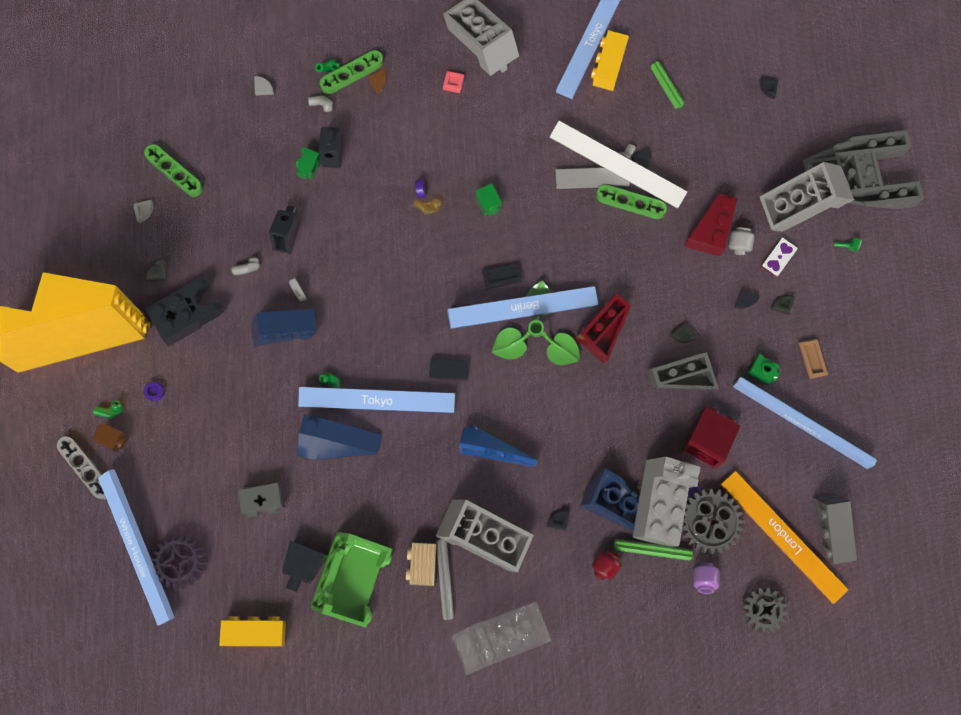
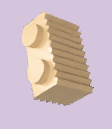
(422, 564)

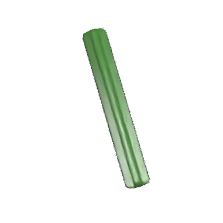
(653, 549)

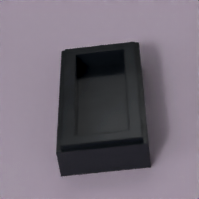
(502, 276)
(448, 369)

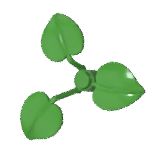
(511, 345)

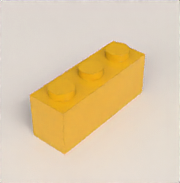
(609, 60)
(252, 632)

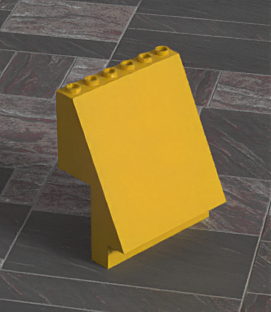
(68, 322)

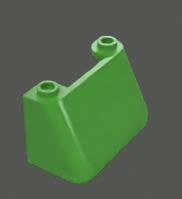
(350, 578)

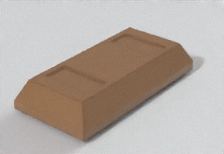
(813, 358)

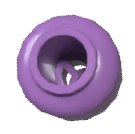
(706, 578)

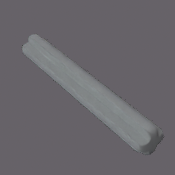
(444, 577)

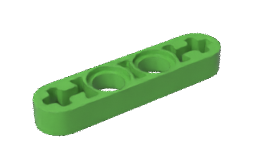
(350, 70)
(173, 170)
(630, 204)

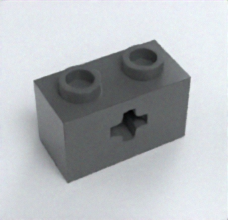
(250, 496)

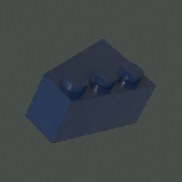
(283, 326)

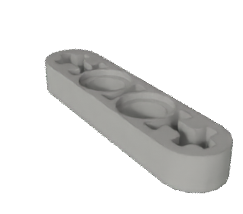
(82, 469)

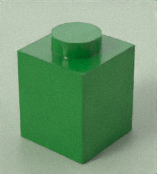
(488, 200)

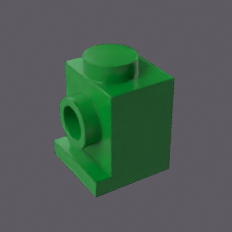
(308, 163)
(757, 370)

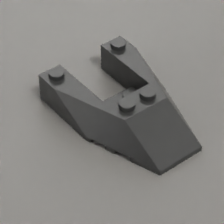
(860, 165)

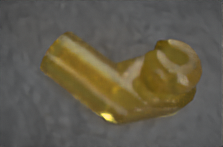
(428, 208)

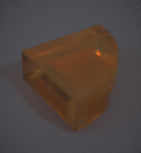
(377, 81)

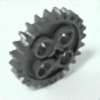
(729, 526)

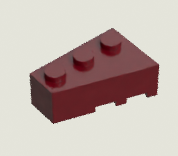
(714, 228)
(604, 328)

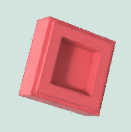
(453, 82)

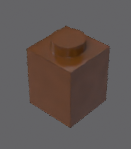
(109, 437)

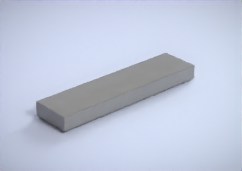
(587, 178)

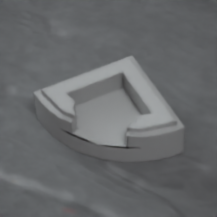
(262, 86)
(143, 210)
(297, 290)

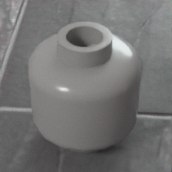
(741, 240)

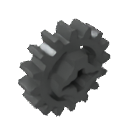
(759, 603)

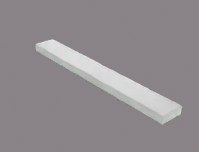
(618, 164)

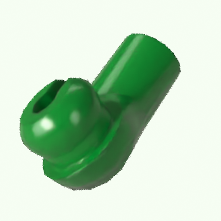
(327, 66)
(329, 380)
(110, 412)

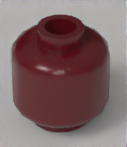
(606, 565)

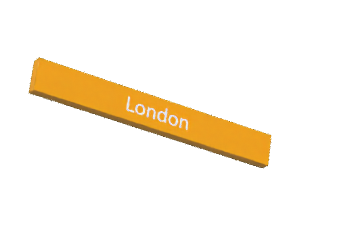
(784, 537)

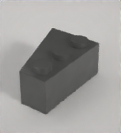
(685, 374)
(836, 528)

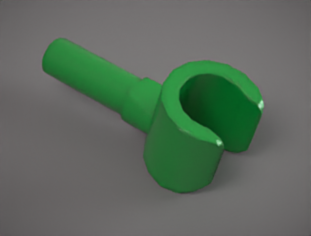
(853, 246)

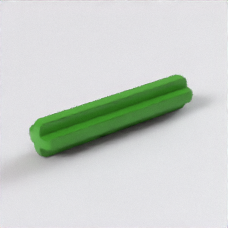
(667, 85)

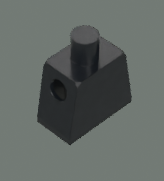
(330, 142)
(284, 230)
(301, 565)

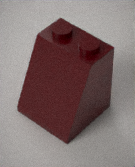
(711, 437)

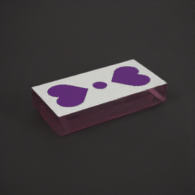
(779, 258)

